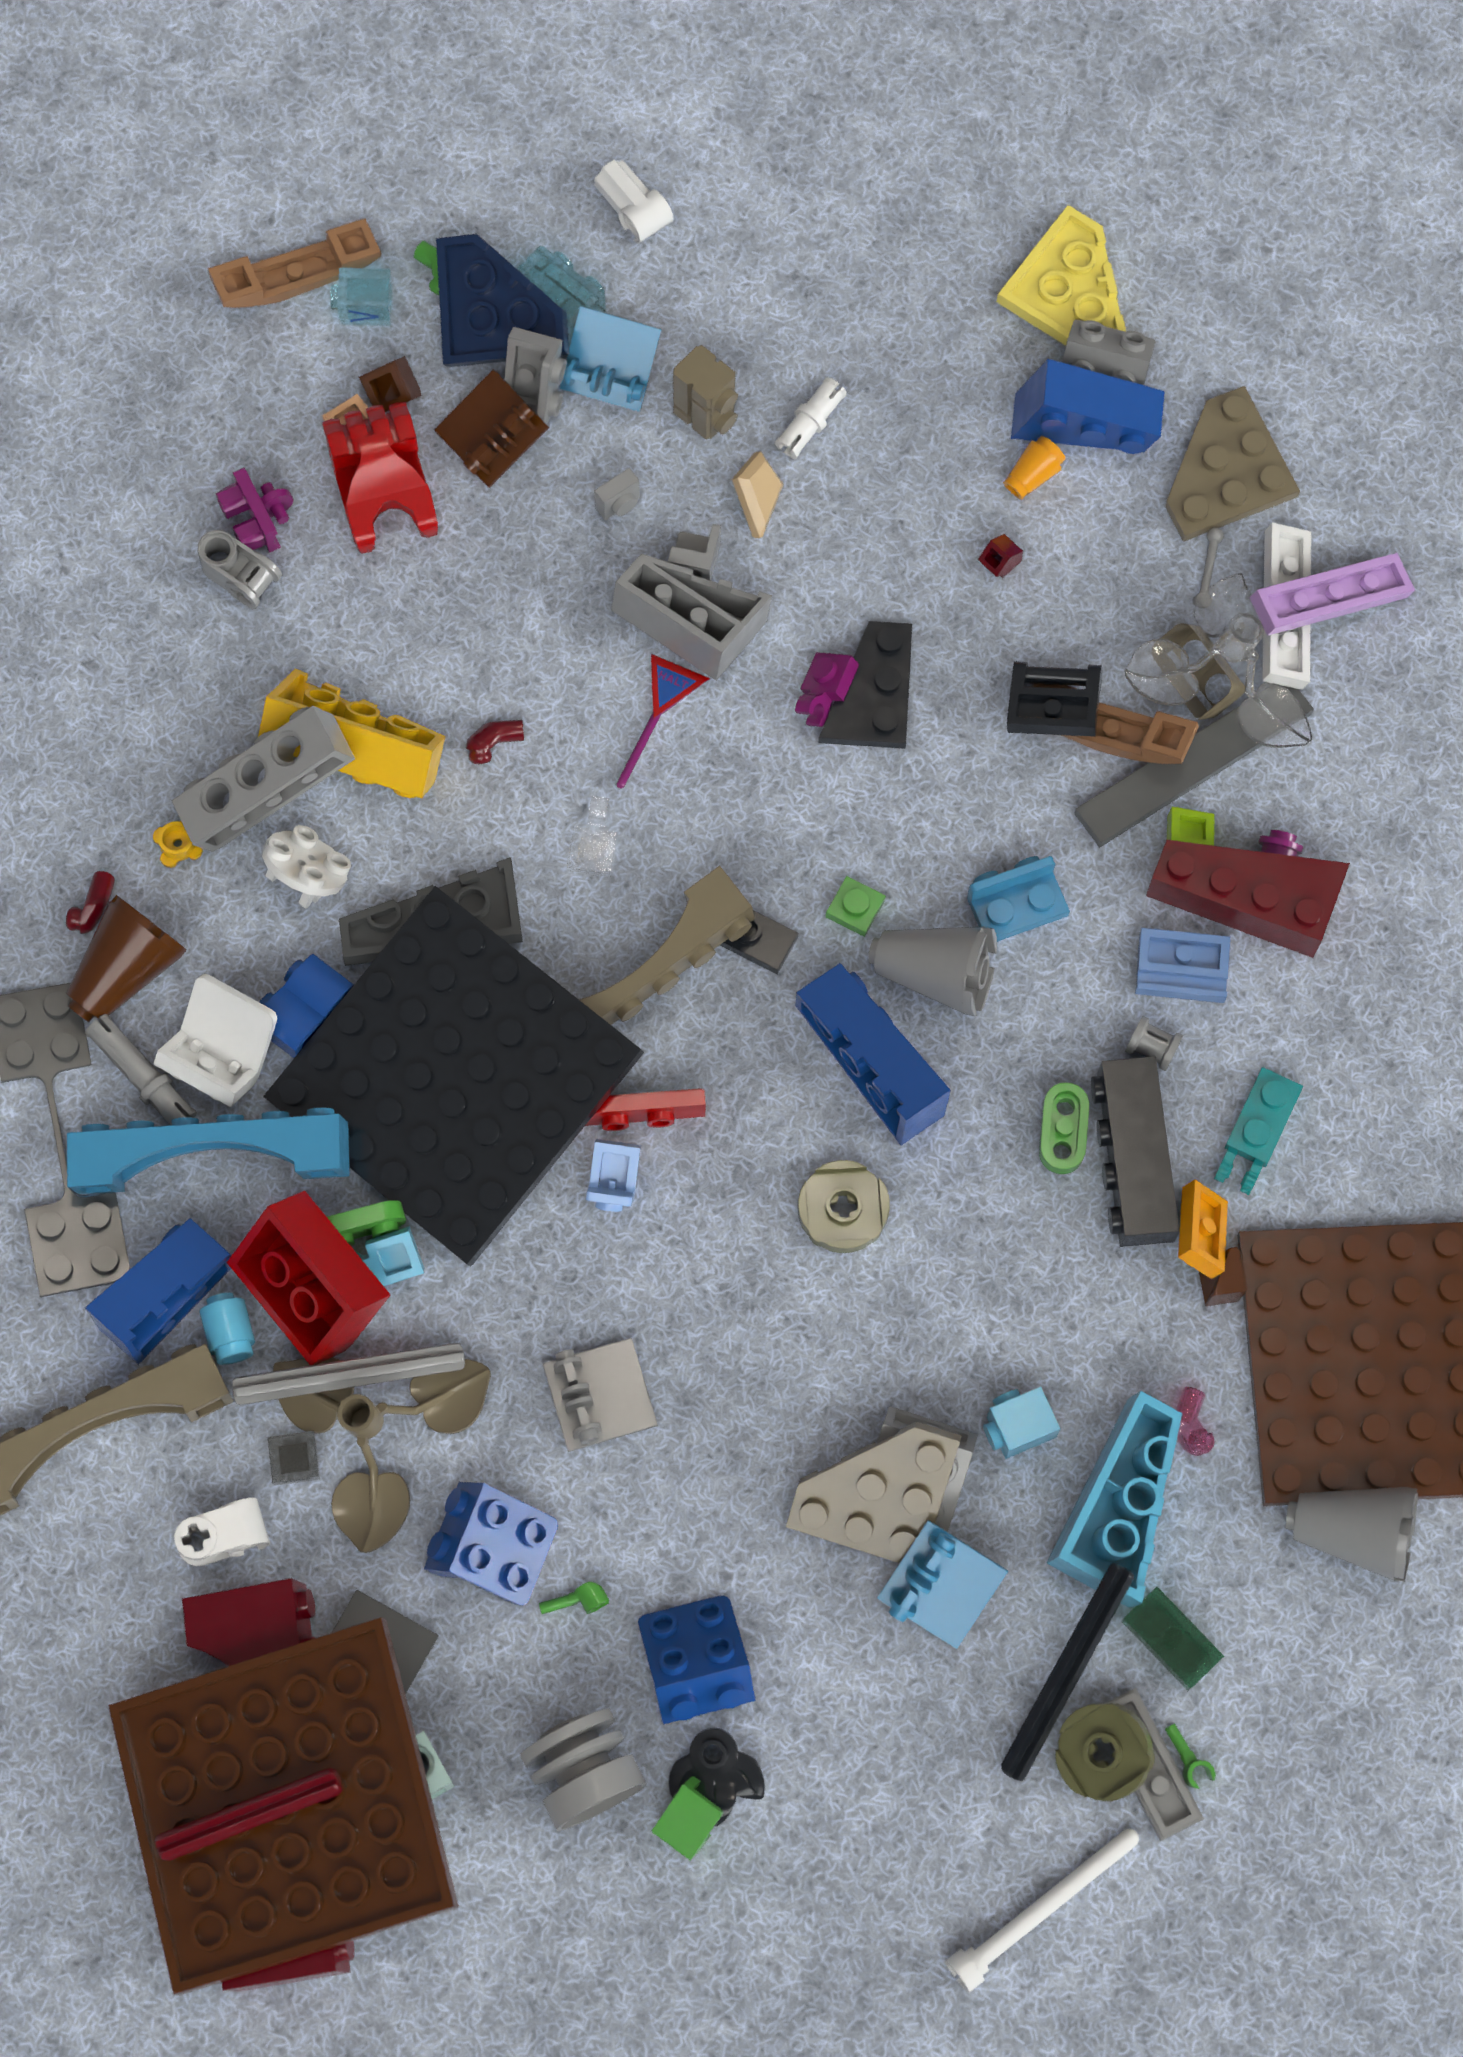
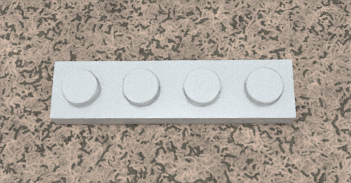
(1288, 652)

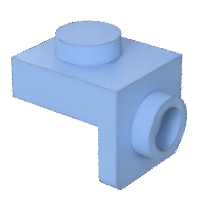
(613, 1175)

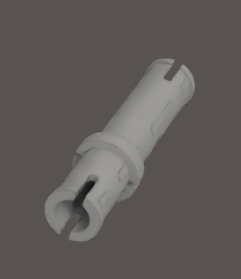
(153, 1086)

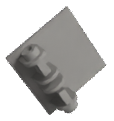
(599, 1394)

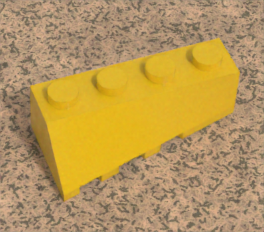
(385, 749)

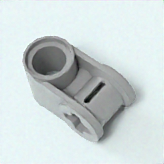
(242, 573)

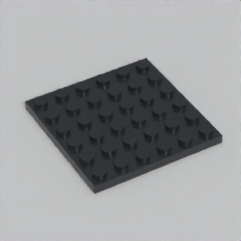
(456, 1074)

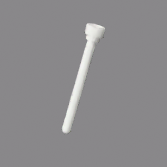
(973, 1962)

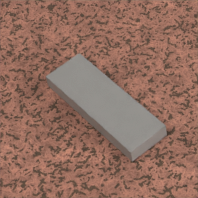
(1164, 1792)

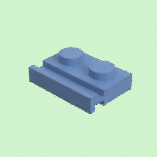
(1182, 965)

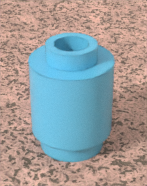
(227, 1328)

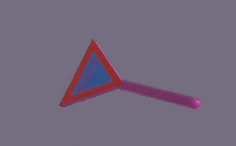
(669, 686)

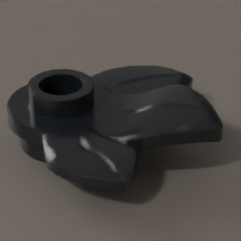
(722, 1779)

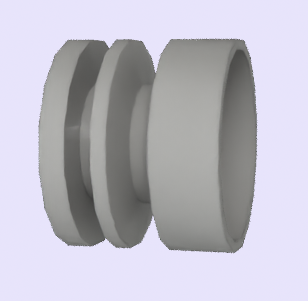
(583, 1769)

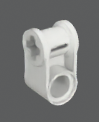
(230, 1530)

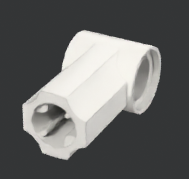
(636, 206)

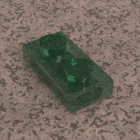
(1172, 1638)

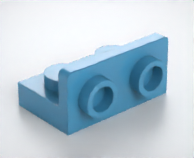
(1018, 898)

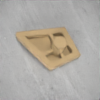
(758, 492)

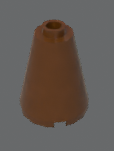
(120, 961)

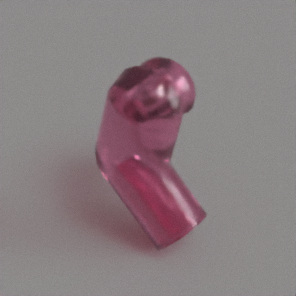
(1191, 1433)

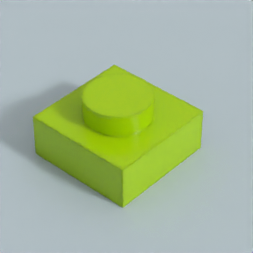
(1190, 826)

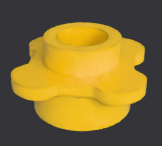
(165, 838)

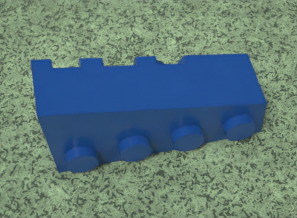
(873, 1053)

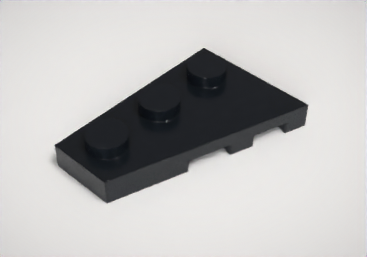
(879, 693)

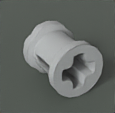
(1154, 1042)

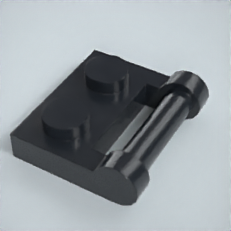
(1054, 709)

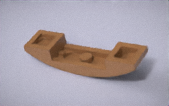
(296, 271)
(1138, 736)

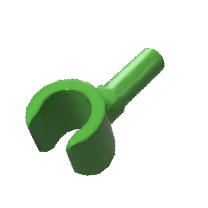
(589, 1594)
(1188, 1757)

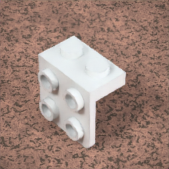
(219, 1041)

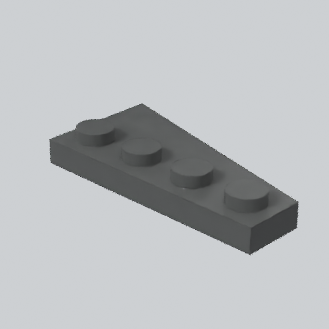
(485, 895)

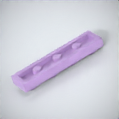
(1332, 594)

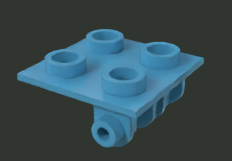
(610, 358)
(941, 1584)

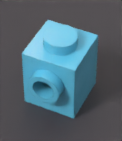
(1020, 1422)

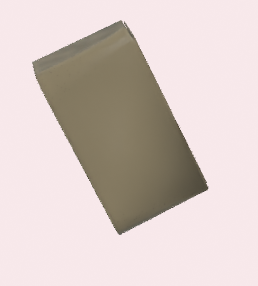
(1182, 634)

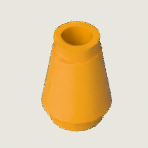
(1035, 466)

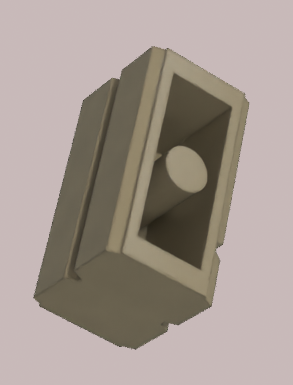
(704, 393)

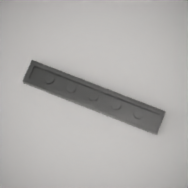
(1161, 784)

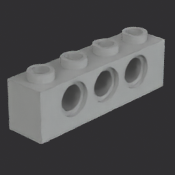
(285, 779)

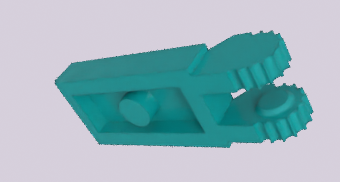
(1259, 1125)

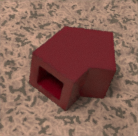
(1007, 549)

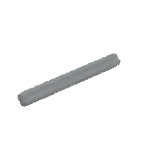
(348, 1373)

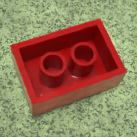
(308, 1278)

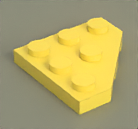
(1065, 279)

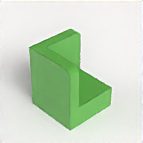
(688, 1820)

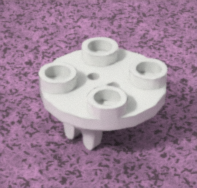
(305, 864)

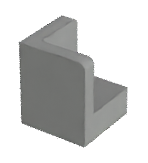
(697, 552)

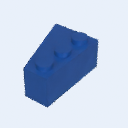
(1087, 409)
(160, 1290)

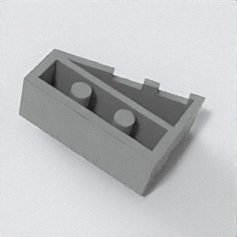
(690, 614)

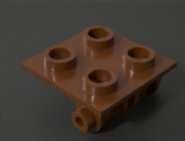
(491, 428)

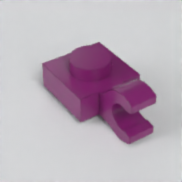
(825, 682)

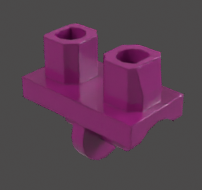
(242, 496)

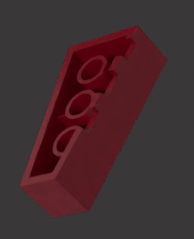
(1251, 891)

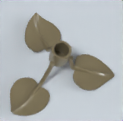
(374, 1505)

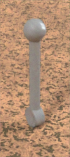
(1214, 536)

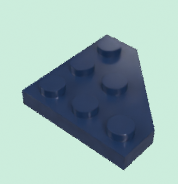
(484, 300)

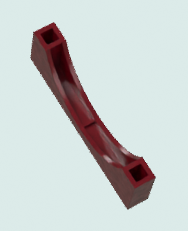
(234, 1629)

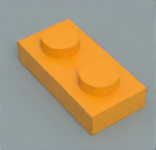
(1203, 1229)

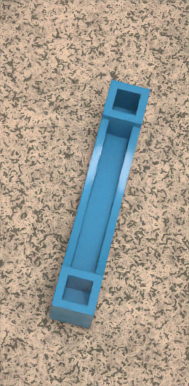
(106, 1159)

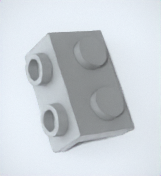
(1109, 351)
(535, 370)

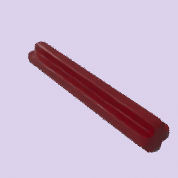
(248, 1814)

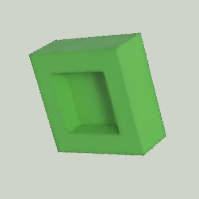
(855, 906)

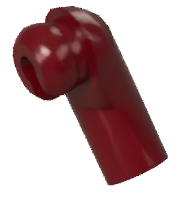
(489, 735)
(94, 906)

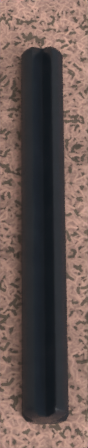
(1067, 1671)

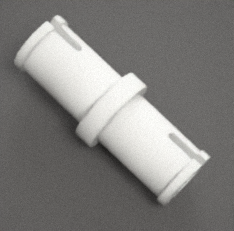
(810, 417)

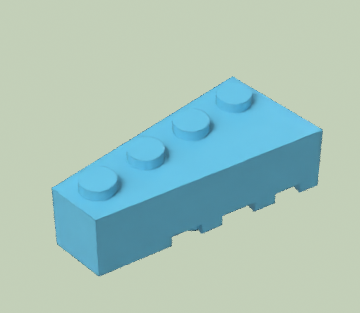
(1122, 1499)

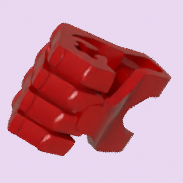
(379, 470)

